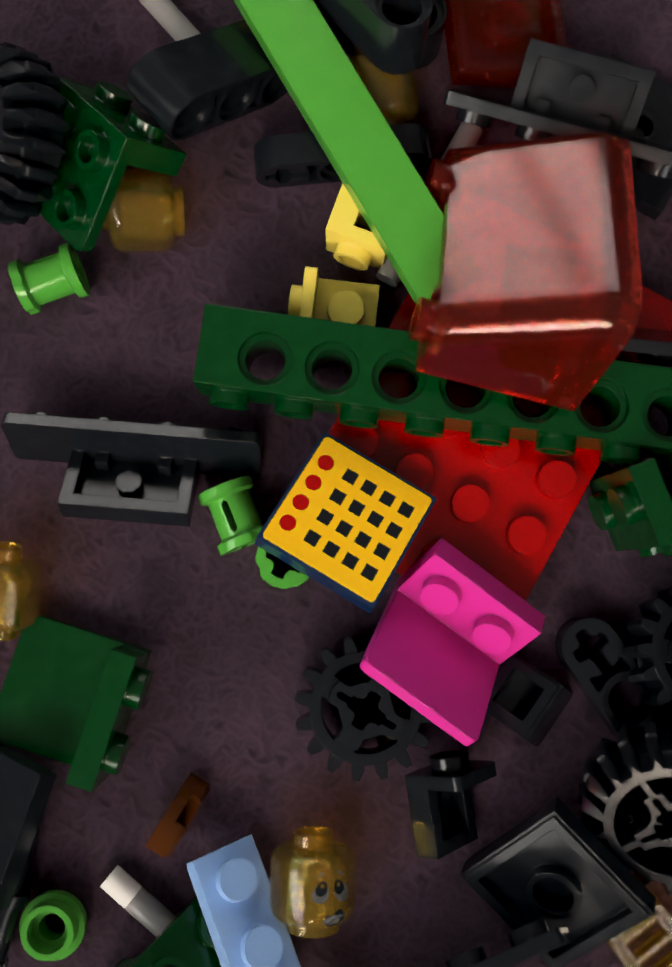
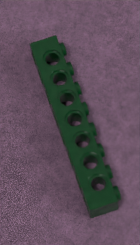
(237, 336)

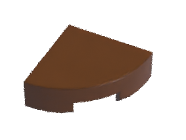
(178, 816)

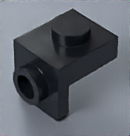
(443, 801)

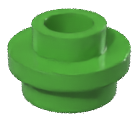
(38, 939)

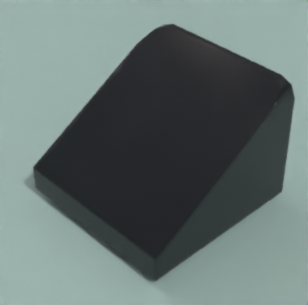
(526, 699)

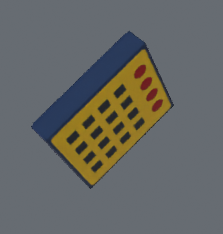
(346, 522)

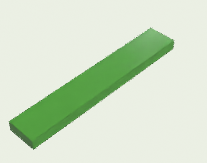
(352, 136)

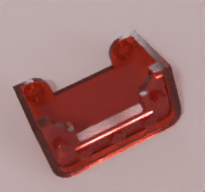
(532, 267)

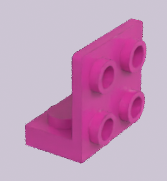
(446, 639)

